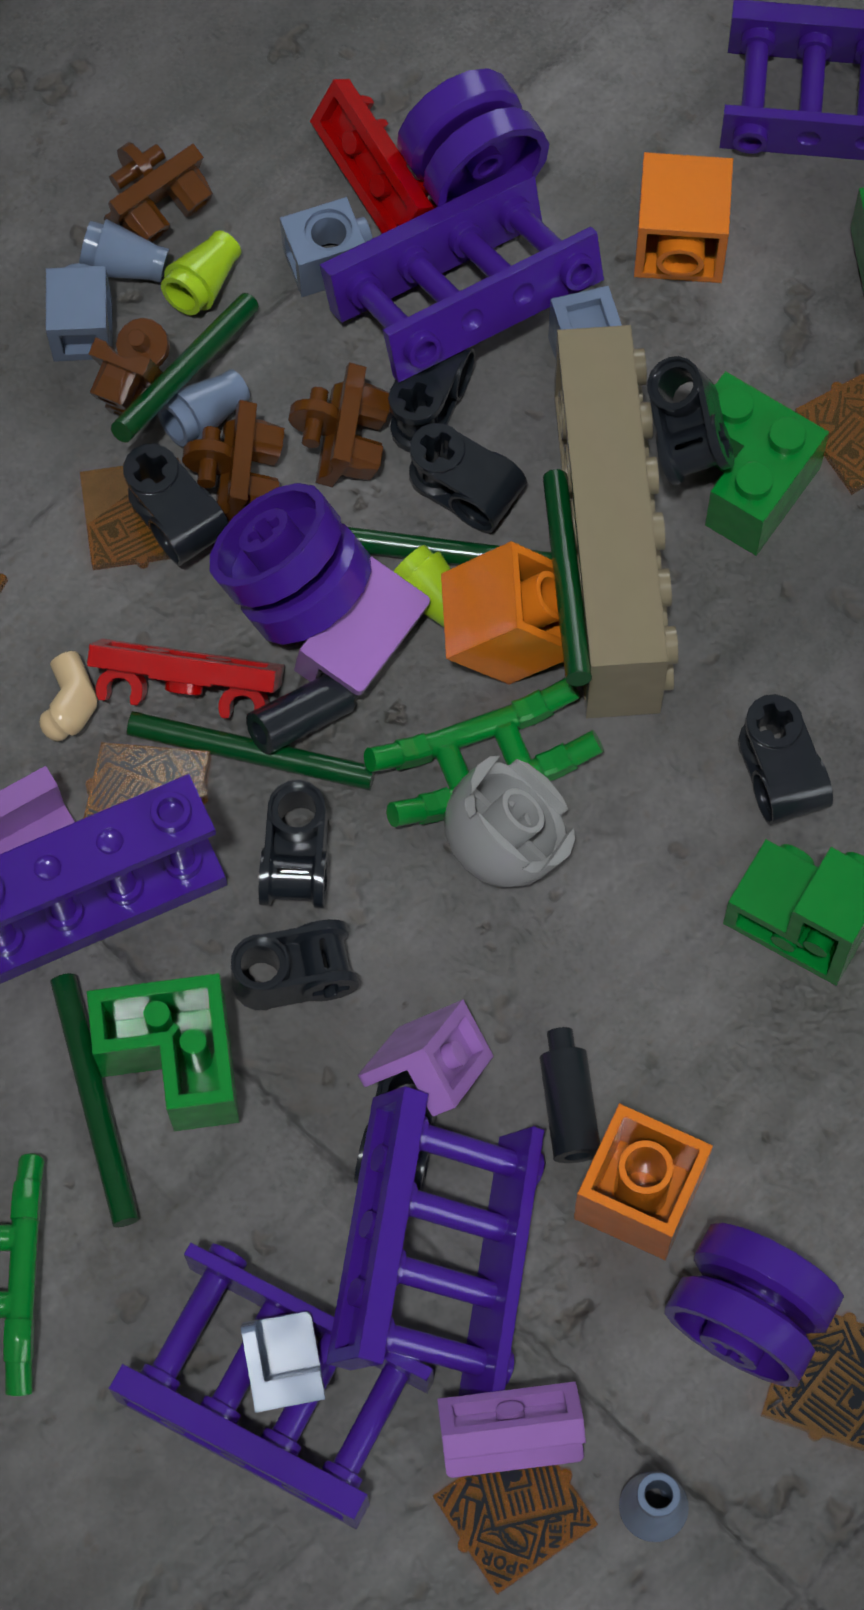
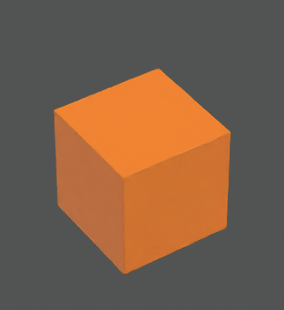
(683, 217)
(502, 613)
(642, 1181)

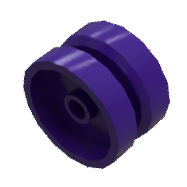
(469, 135)
(290, 563)
(754, 1304)

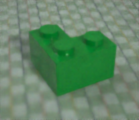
(773, 464)
(801, 908)
(175, 1029)

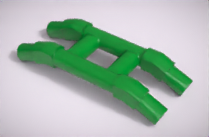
(502, 724)
(18, 1302)

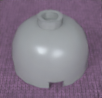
(507, 824)

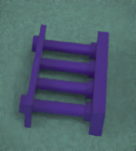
(803, 33)
(444, 239)
(104, 875)
(378, 1263)
(215, 1420)

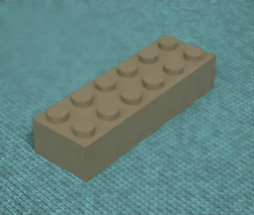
(615, 523)

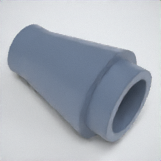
(123, 252)
(202, 406)
(648, 1522)

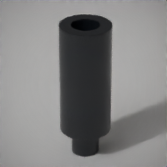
(299, 713)
(569, 1099)

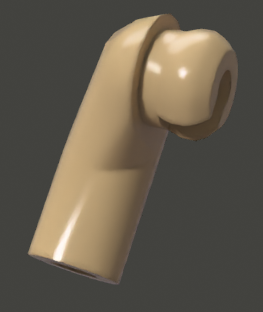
(74, 701)

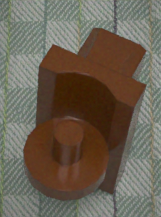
(176, 177)
(133, 368)
(349, 404)
(242, 441)

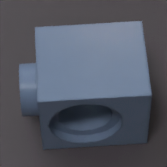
(310, 229)
(77, 310)

